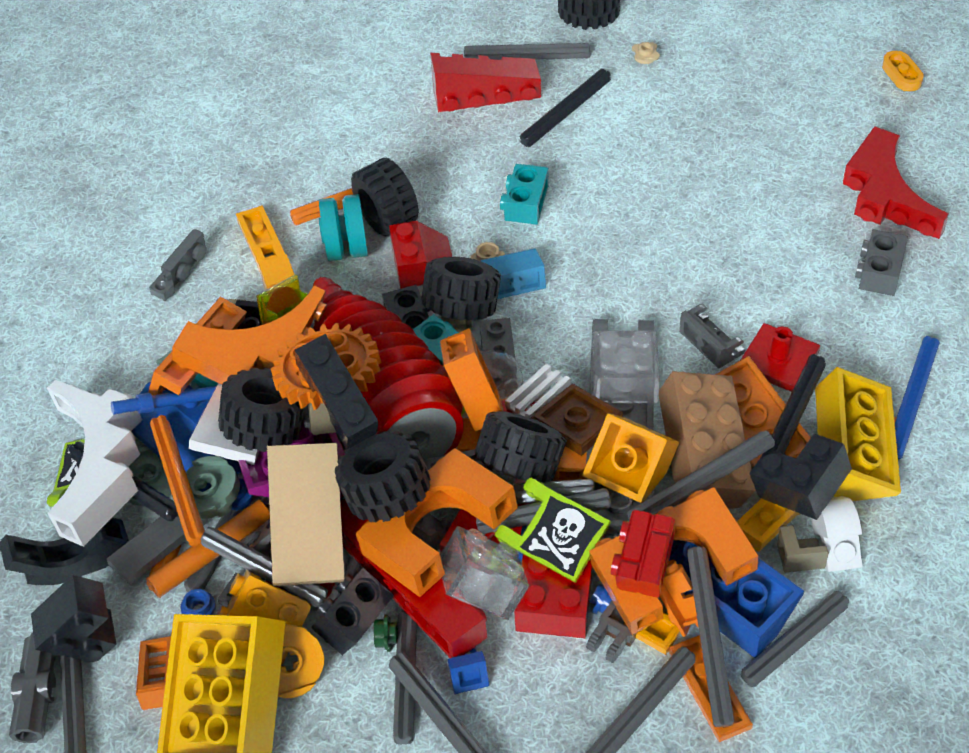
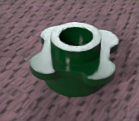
(385, 633)

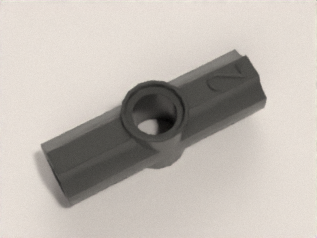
(32, 693)

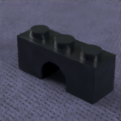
(332, 381)

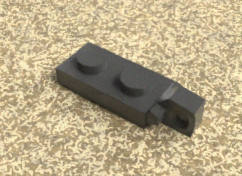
(178, 264)

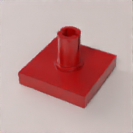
(780, 354)

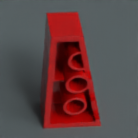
(482, 81)

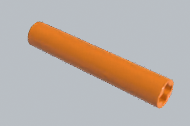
(199, 556)

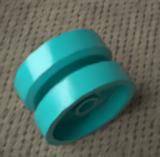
(343, 227)

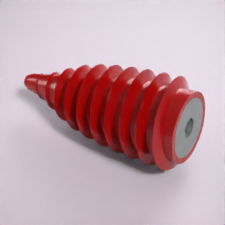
(412, 386)

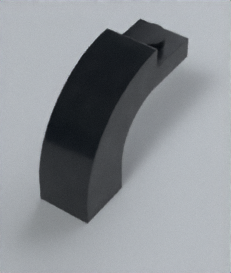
(59, 559)

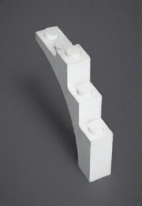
(103, 476)

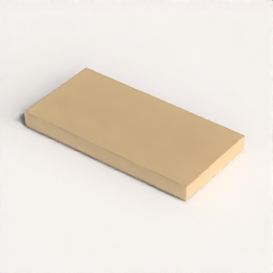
(305, 514)

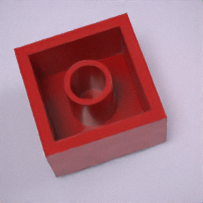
(553, 602)

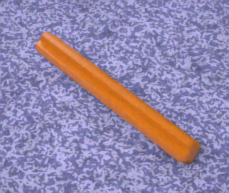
(177, 480)

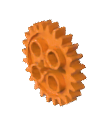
(354, 349)

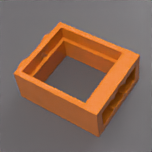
(470, 377)

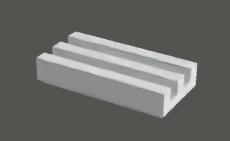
(533, 390)

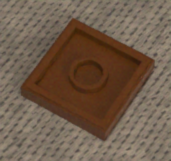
(576, 417)

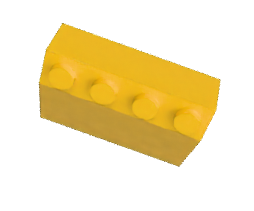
(221, 684)

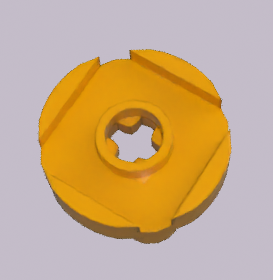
(309, 664)

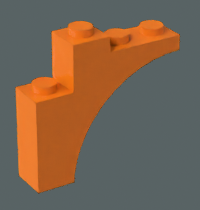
(225, 352)

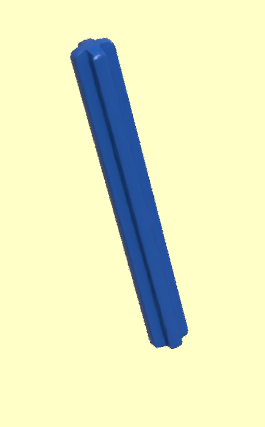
(914, 392)

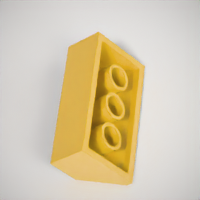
(861, 418)

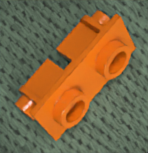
(679, 607)

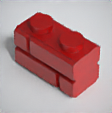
(644, 553)

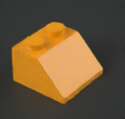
(629, 457)

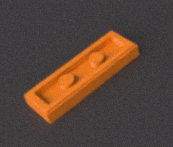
(697, 683)

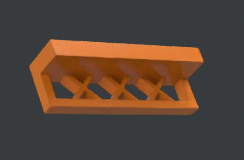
(176, 376)

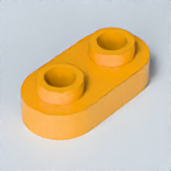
(902, 71)

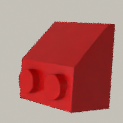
(413, 248)

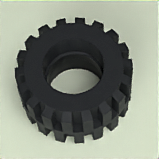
(588, 12)
(385, 195)
(460, 288)
(255, 412)
(520, 446)
(383, 476)

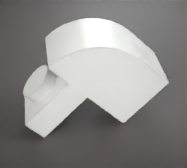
(839, 531)

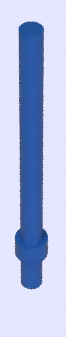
(146, 402)

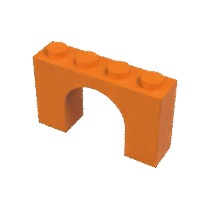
(454, 483)
(698, 520)

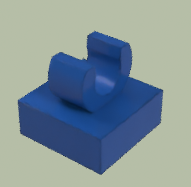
(468, 672)

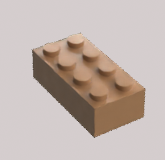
(707, 422)

